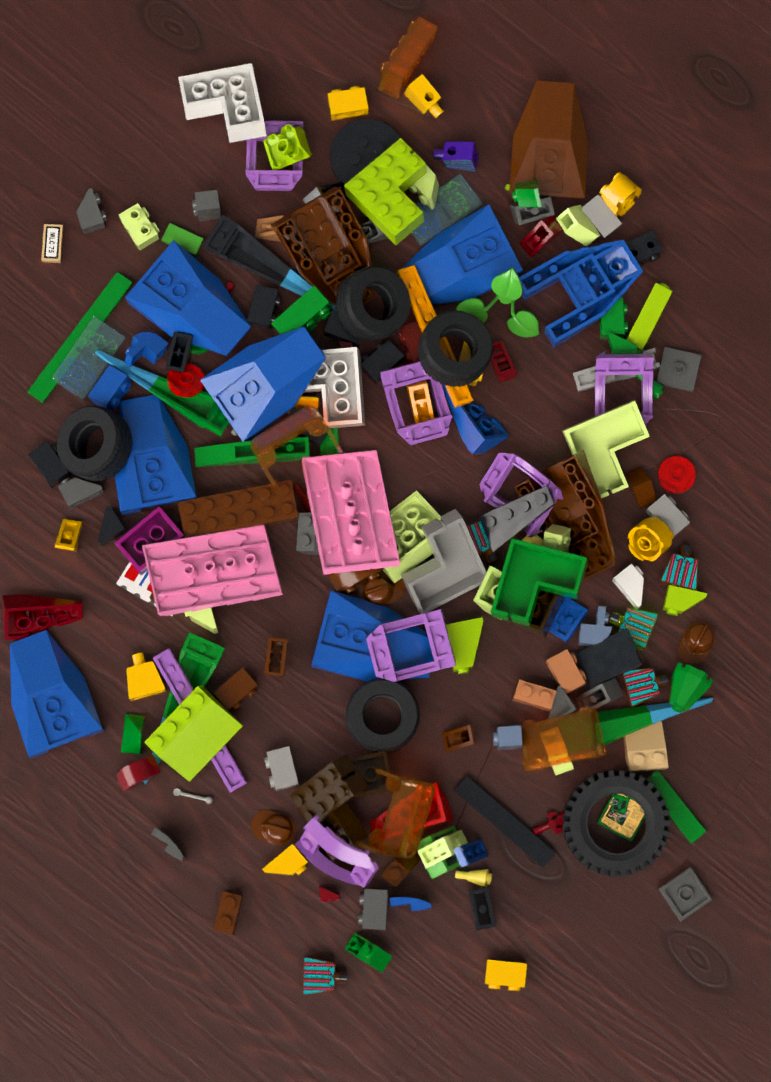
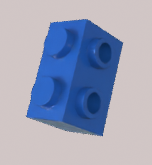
(110, 388)

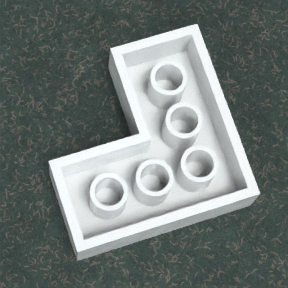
(226, 92)
(341, 388)

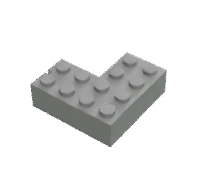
(452, 571)

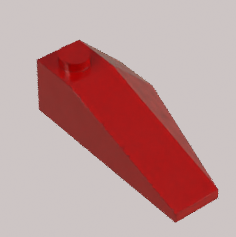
(438, 813)

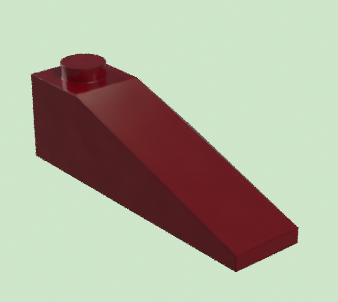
(30, 613)

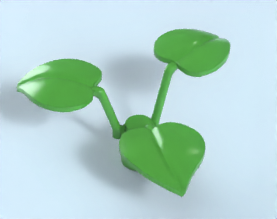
(507, 289)

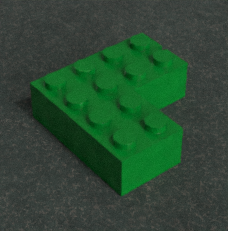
(533, 569)

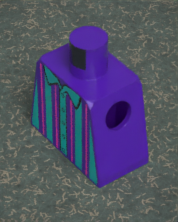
(458, 155)

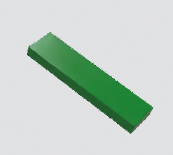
(678, 810)

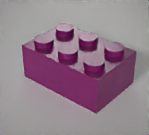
(152, 529)

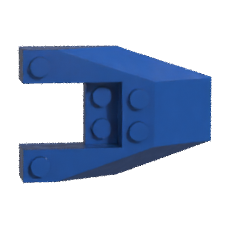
(592, 280)

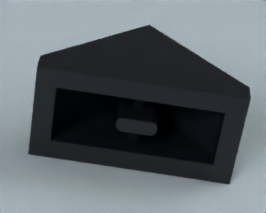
(180, 352)
(110, 528)

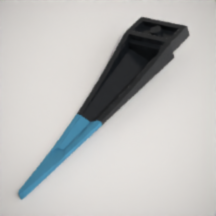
(240, 248)

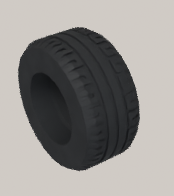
(394, 296)
(468, 329)
(77, 430)
(377, 689)

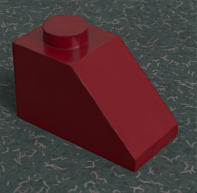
(541, 235)

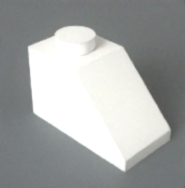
(631, 584)

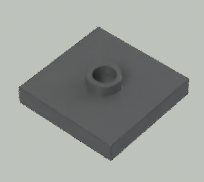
(678, 369)
(685, 894)

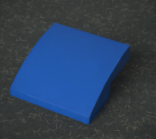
(568, 619)
(415, 904)

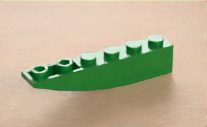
(241, 453)

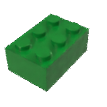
(304, 312)

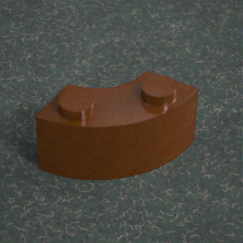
(348, 581)

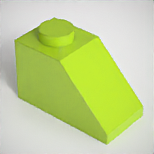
(681, 599)

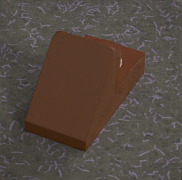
(400, 869)

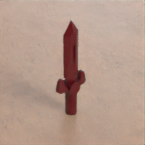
(550, 824)

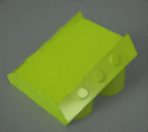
(287, 147)

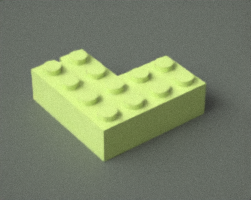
(602, 437)

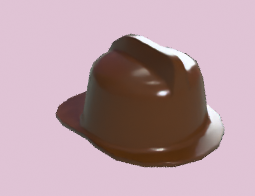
(382, 590)
(697, 642)
(274, 827)

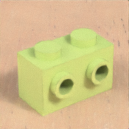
(139, 227)
(557, 538)

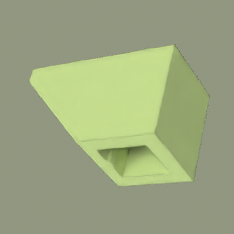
(426, 188)
(578, 225)

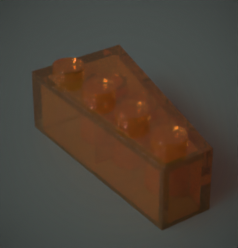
(406, 57)

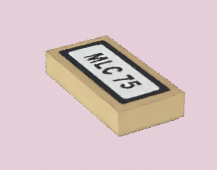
(52, 243)

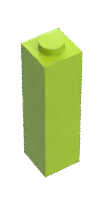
(649, 315)

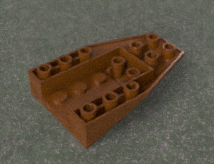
(551, 142)
(325, 243)
(579, 510)

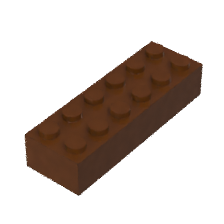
(239, 509)

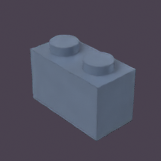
(508, 737)

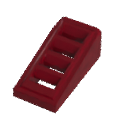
(506, 371)

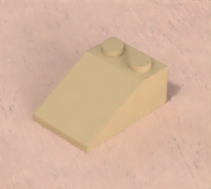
(646, 749)

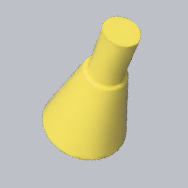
(478, 877)

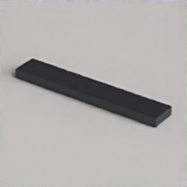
(504, 822)

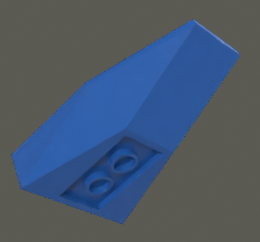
(465, 259)
(189, 300)
(264, 381)
(159, 458)
(343, 640)
(49, 696)

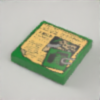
(622, 816)

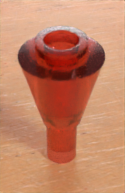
(303, 497)

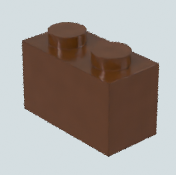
(236, 690)
(228, 913)

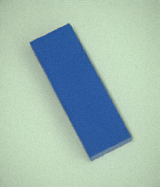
(471, 852)

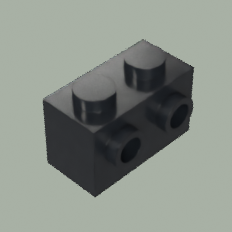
(645, 248)

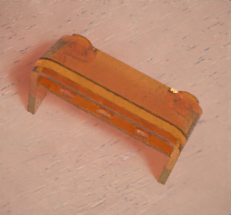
(303, 420)
(404, 817)

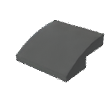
(171, 848)

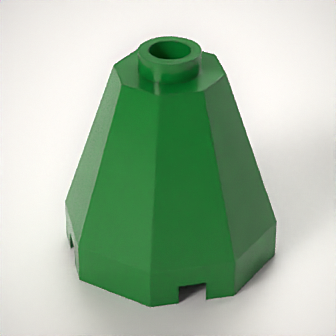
(687, 687)

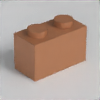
(566, 672)
(534, 695)

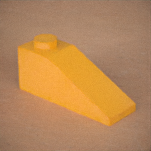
(420, 401)

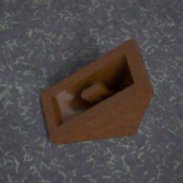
(640, 487)
(459, 738)

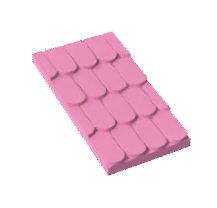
(350, 512)
(212, 570)

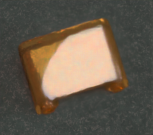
(561, 740)

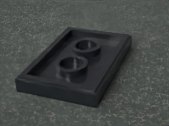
(609, 658)

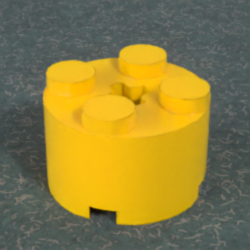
(620, 194)
(650, 539)

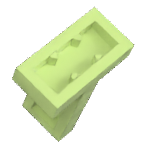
(441, 849)

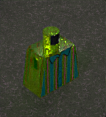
(638, 622)

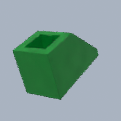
(614, 321)
(368, 952)

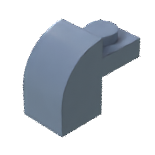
(596, 633)

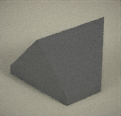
(561, 705)

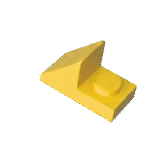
(68, 535)

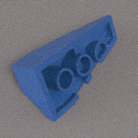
(476, 427)

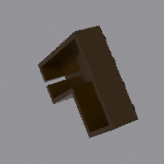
(328, 797)

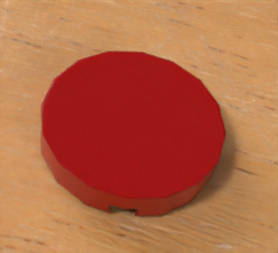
(186, 383)
(676, 474)

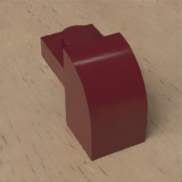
(138, 772)

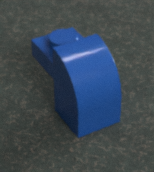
(146, 345)

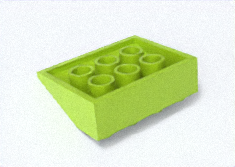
(193, 733)

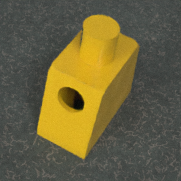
(422, 89)
(143, 679)

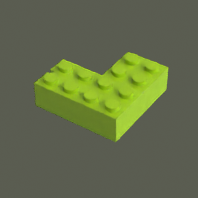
(381, 187)

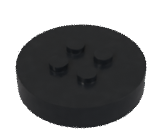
(358, 146)

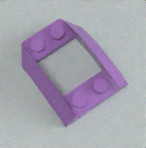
(271, 179)
(625, 365)
(422, 430)
(498, 473)
(438, 640)
(316, 836)

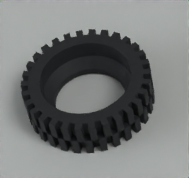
(576, 823)

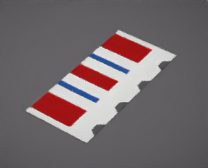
(136, 584)

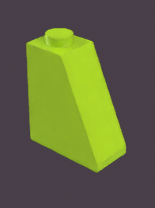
(464, 642)

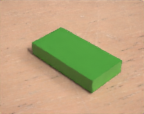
(185, 239)

